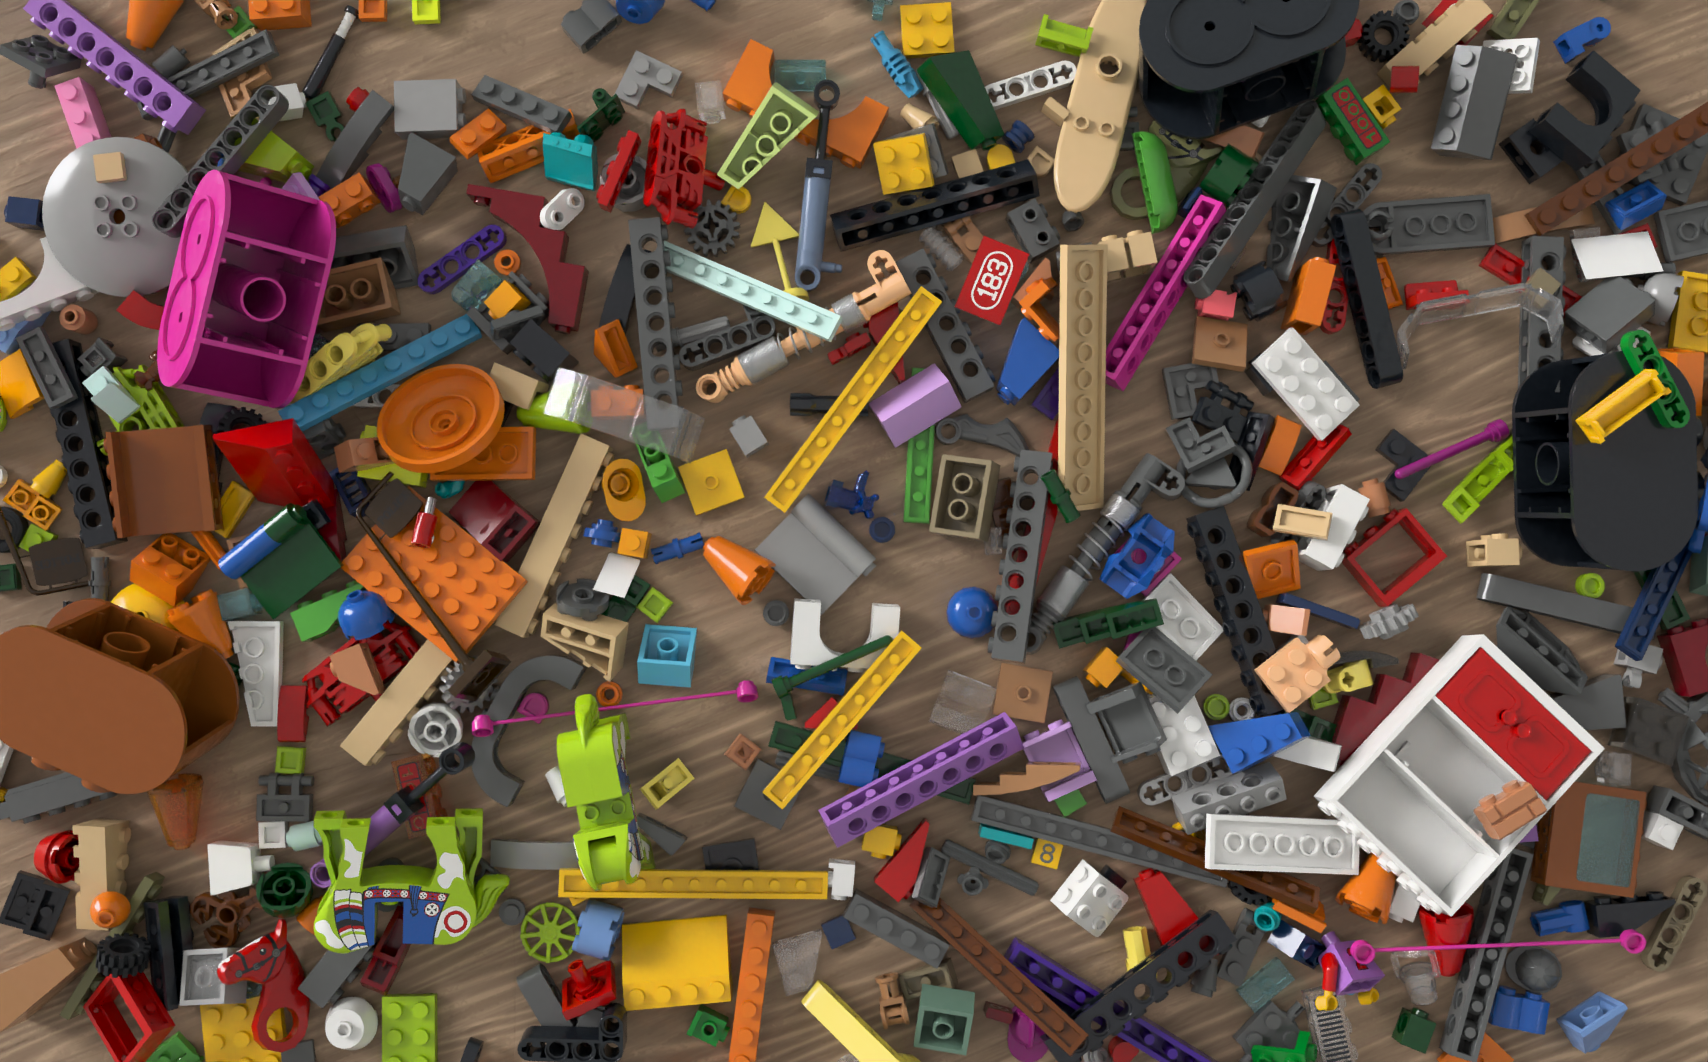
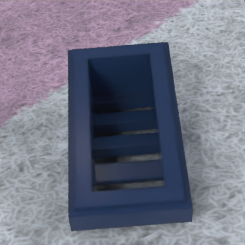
(361, 485)

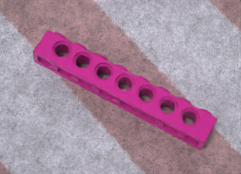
(1160, 293)

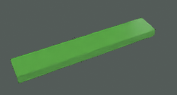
(919, 474)

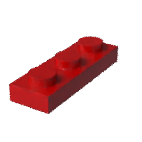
(618, 171)
(1314, 457)

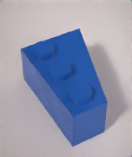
(1257, 739)

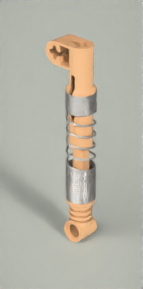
(772, 353)

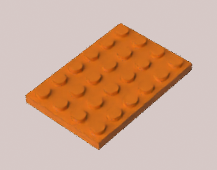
(454, 576)

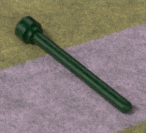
(785, 684)

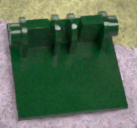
(607, 114)

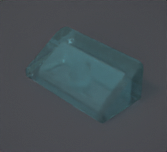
(799, 74)

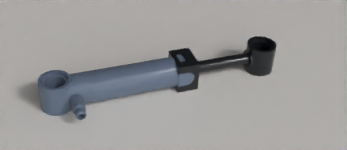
(816, 197)

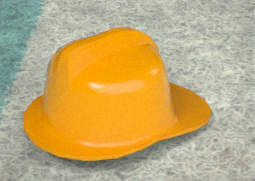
(624, 490)

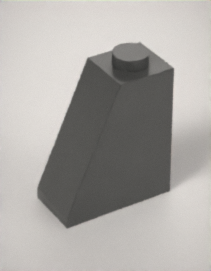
(424, 174)

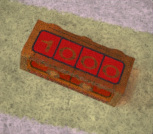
(412, 772)

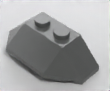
(1539, 653)

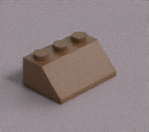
(358, 295)

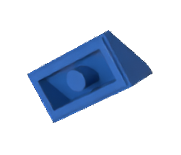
(1635, 204)

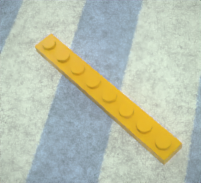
(841, 719)

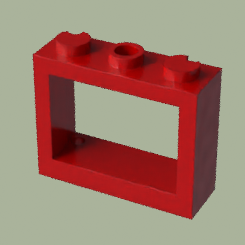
(1413, 574)
(144, 1006)

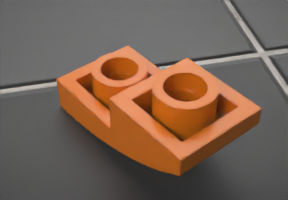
(1280, 445)

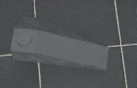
(1296, 221)

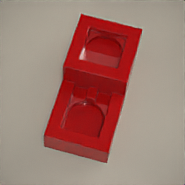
(292, 716)

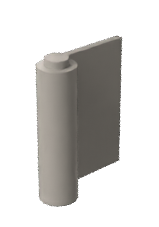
(816, 553)

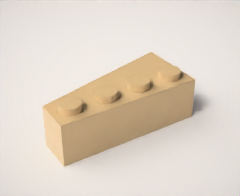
(1439, 38)
(101, 864)

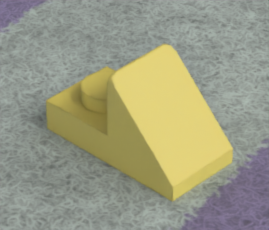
(667, 783)

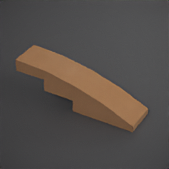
(1036, 775)

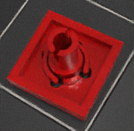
(587, 988)

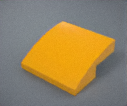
(18, 385)

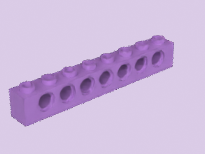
(117, 62)
(921, 779)

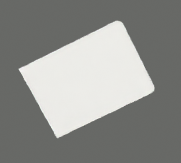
(616, 574)

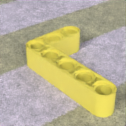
(850, 1027)

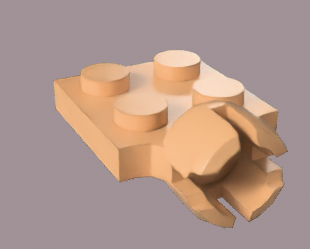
(1298, 670)

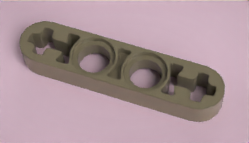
(1679, 926)

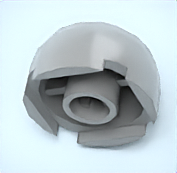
(1663, 289)

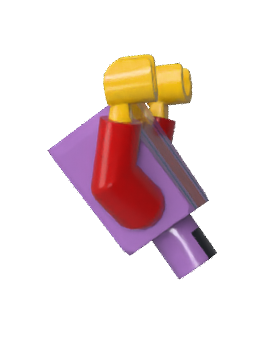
(1345, 975)

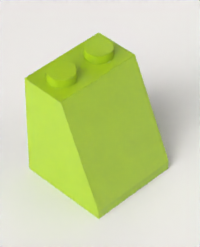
(275, 159)

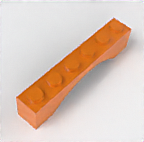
(751, 985)

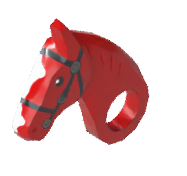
(278, 969)

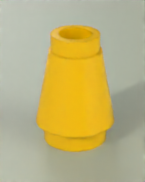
(49, 479)

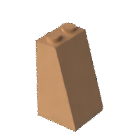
(39, 980)

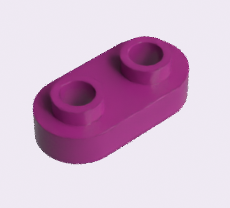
(383, 186)

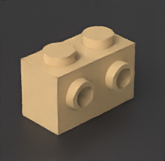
(1493, 551)

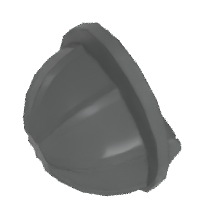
(1534, 968)

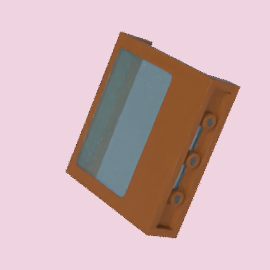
(1591, 840)

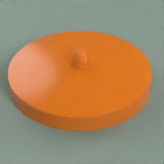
(440, 418)

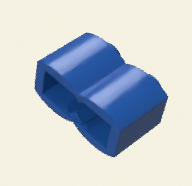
(860, 758)
(1519, 1011)

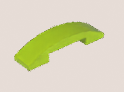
(1480, 481)

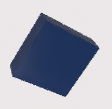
(838, 931)

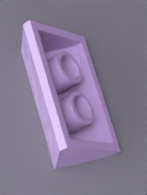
(915, 405)

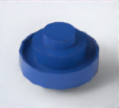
(602, 533)

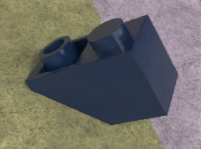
(1296, 944)

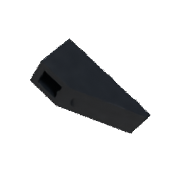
(1612, 916)

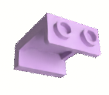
(1058, 745)

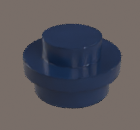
(882, 529)

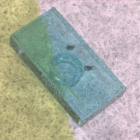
(1265, 984)

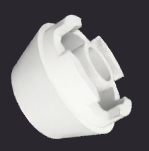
(351, 1023)

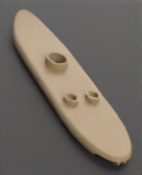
(1098, 106)

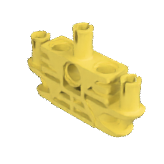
(342, 357)

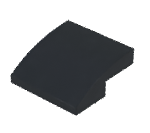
(34, 905)

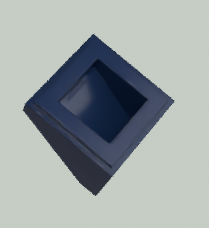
(1188, 202)

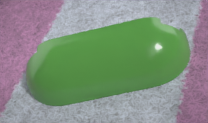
(1156, 180)

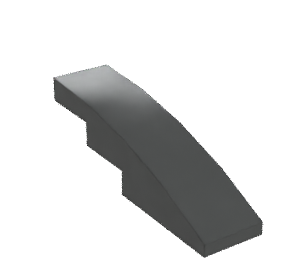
(355, 140)

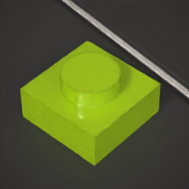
(35, 536)

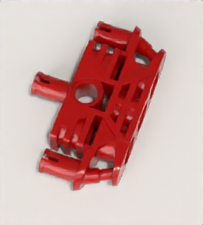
(677, 167)
(348, 697)

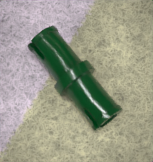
(1060, 496)

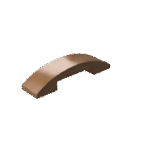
(1516, 226)

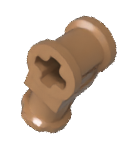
(217, 9)
(892, 1005)

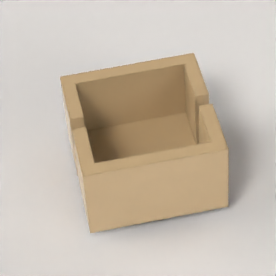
(1132, 254)

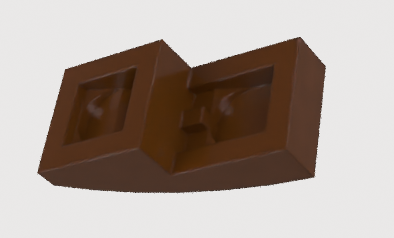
(1001, 505)

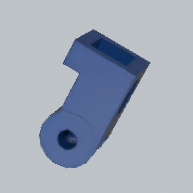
(1590, 33)

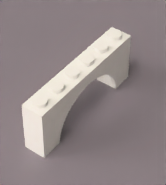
(49, 292)

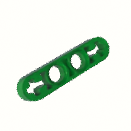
(1637, 363)

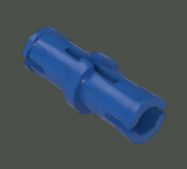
(677, 548)

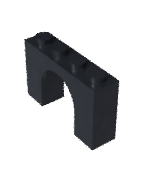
(1611, 98)

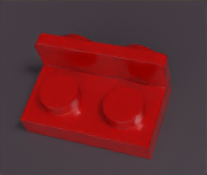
(1420, 292)

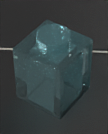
(238, 605)

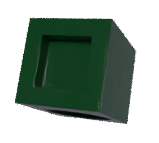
(1414, 1029)

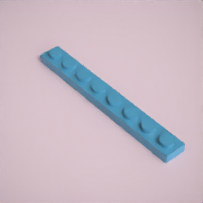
(382, 373)

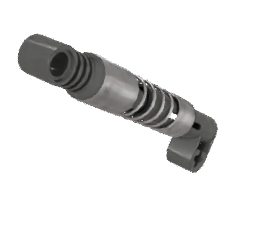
(1071, 583)

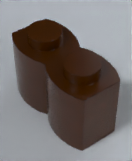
(1263, 517)

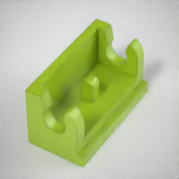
(1063, 37)

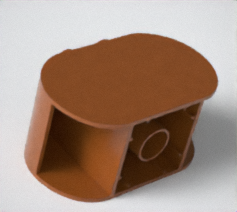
(113, 697)

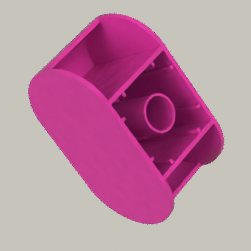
(245, 291)

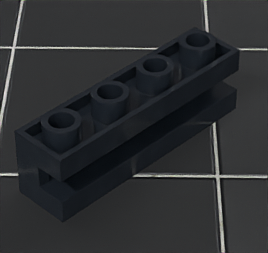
(169, 934)

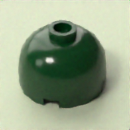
(284, 890)

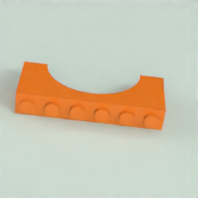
(848, 136)

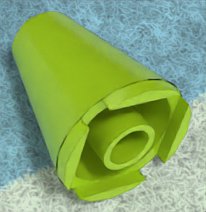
(535, 418)

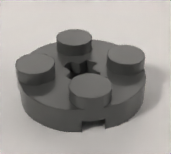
(581, 600)

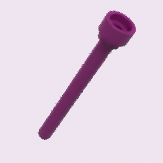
(1494, 431)

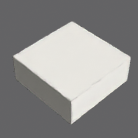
(272, 834)

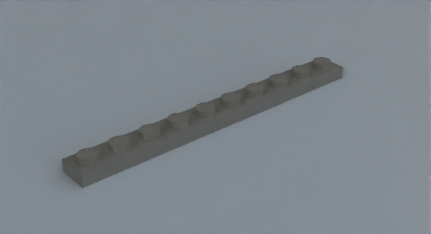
(1082, 836)

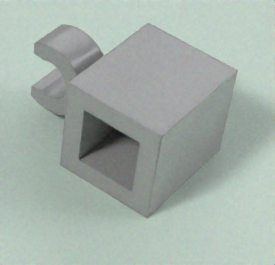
(1649, 664)

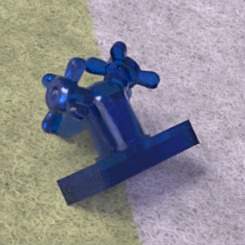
(854, 501)

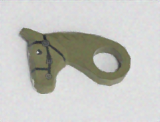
(1187, 163)

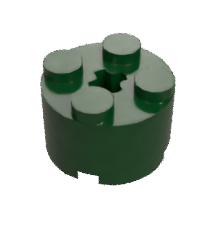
(1228, 174)

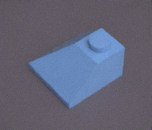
(1592, 1021)

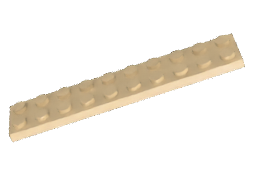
(1082, 373)

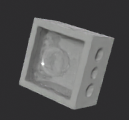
(200, 979)

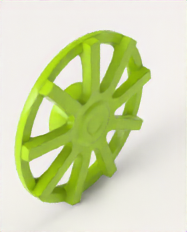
(549, 932)

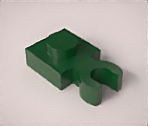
(326, 112)

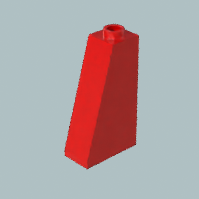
(1165, 908)

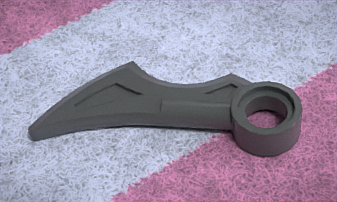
(1000, 435)

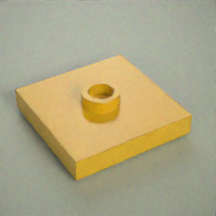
(711, 482)

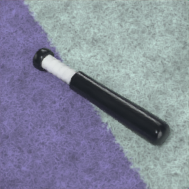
(324, 65)

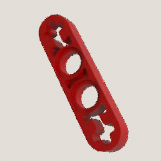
(1337, 284)

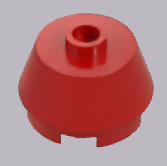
(56, 857)

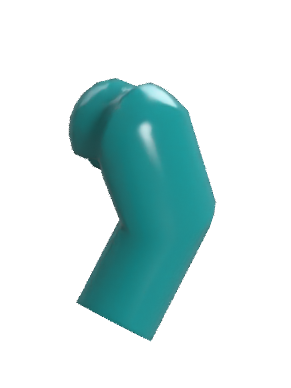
(449, 488)

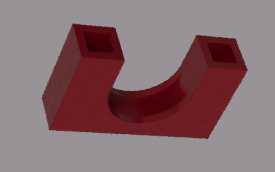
(1685, 657)

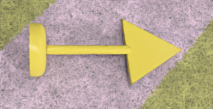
(772, 229)

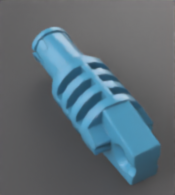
(897, 65)

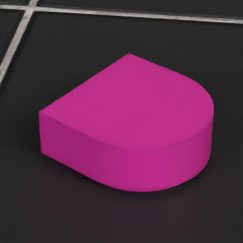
(534, 705)

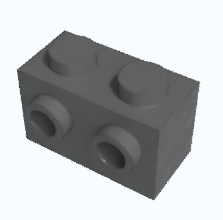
(1033, 230)

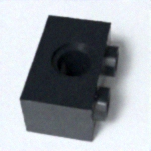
(1519, 152)

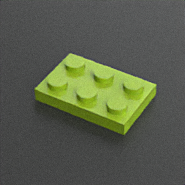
(409, 1028)

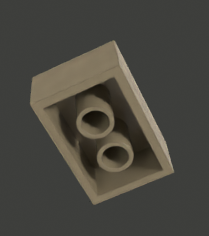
(964, 498)

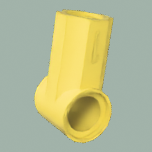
(1136, 945)

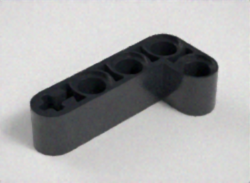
(533, 1040)

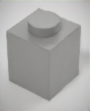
(748, 435)

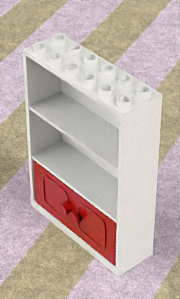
(1442, 751)

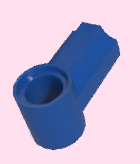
(1568, 917)

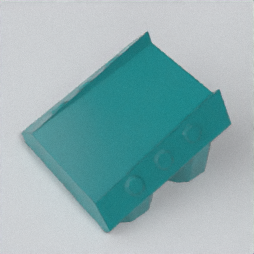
(570, 160)

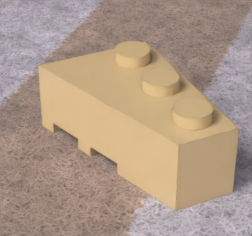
(596, 642)

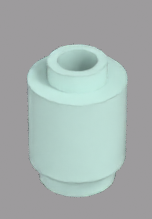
(303, 836)

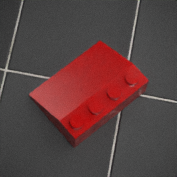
(277, 464)

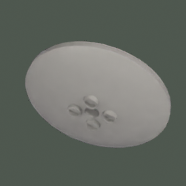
(82, 225)

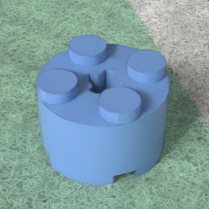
(599, 929)

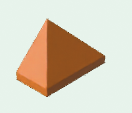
(613, 349)

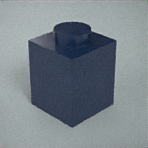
(24, 213)

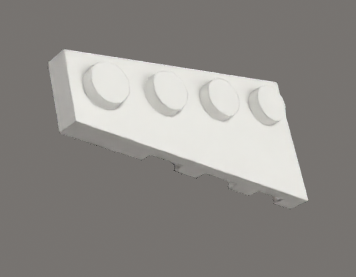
(261, 667)

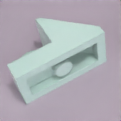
(110, 395)

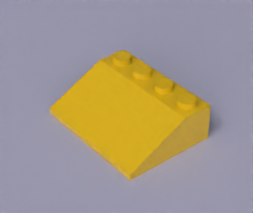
(676, 963)

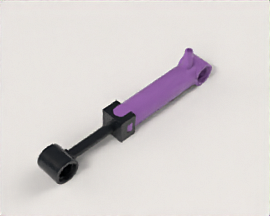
(403, 805)

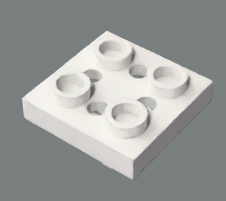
(1527, 52)

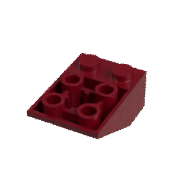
(494, 519)

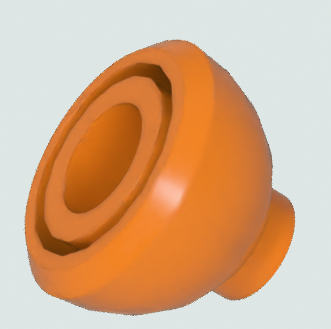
(110, 909)

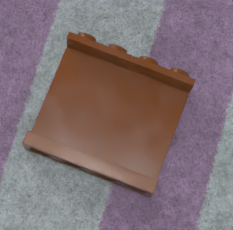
(163, 481)

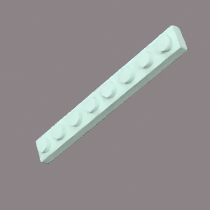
(753, 293)

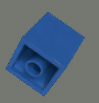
(1025, 363)

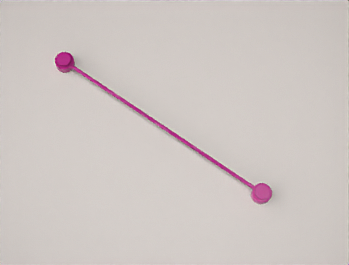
(483, 725)
(1629, 940)

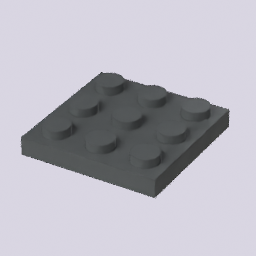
(1678, 183)

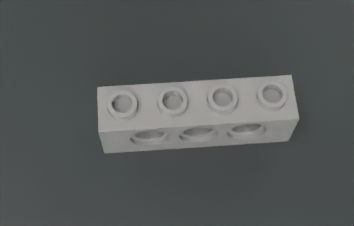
(1230, 795)

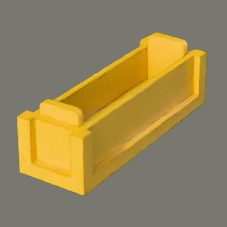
(1622, 405)

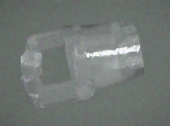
(1418, 976)

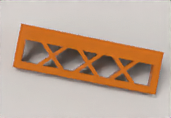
(516, 157)

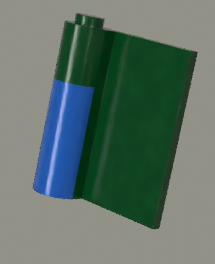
(281, 560)

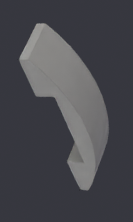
(533, 854)

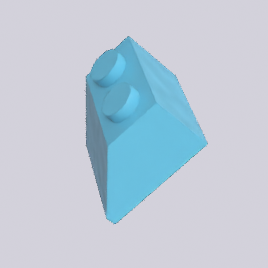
(667, 655)

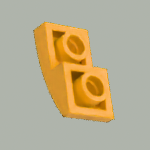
(32, 504)

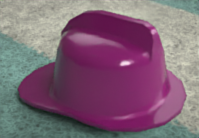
(1025, 1038)

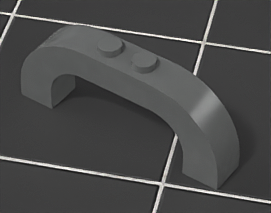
(487, 768)

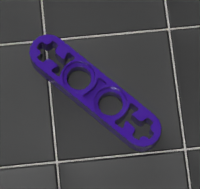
(459, 255)

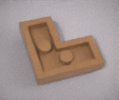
(238, 90)

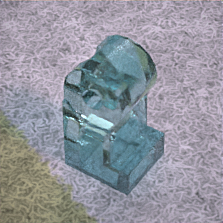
(475, 286)

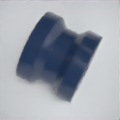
(1018, 136)

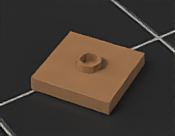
(1220, 343)
(1022, 692)

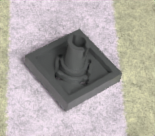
(40, 57)

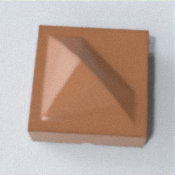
(742, 751)

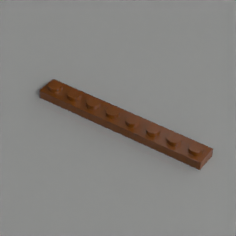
(1619, 171)
(1192, 851)
(1003, 975)

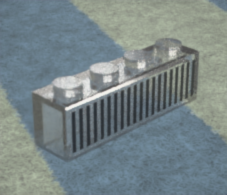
(1329, 1028)

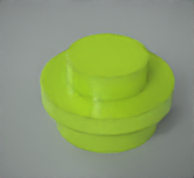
(1216, 707)

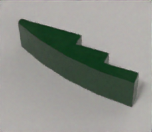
(1108, 622)

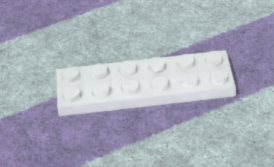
(1279, 845)

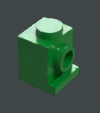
(708, 1016)

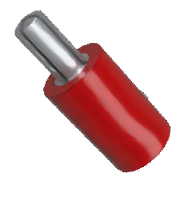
(425, 525)

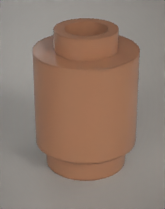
(78, 319)
(1378, 497)

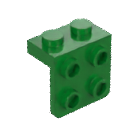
(1304, 1051)

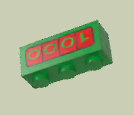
(1352, 122)

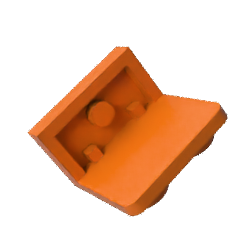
(1034, 310)

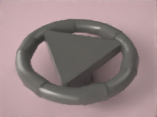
(1217, 476)

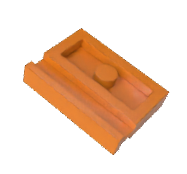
(1313, 921)

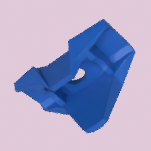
(1133, 578)

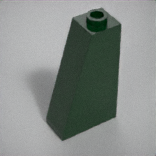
(963, 98)

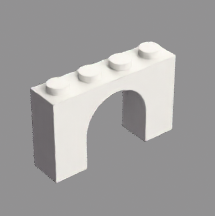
(810, 650)

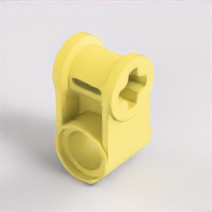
(1349, 677)

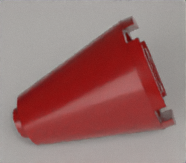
(1447, 930)

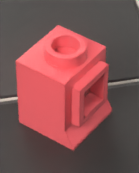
(1217, 305)

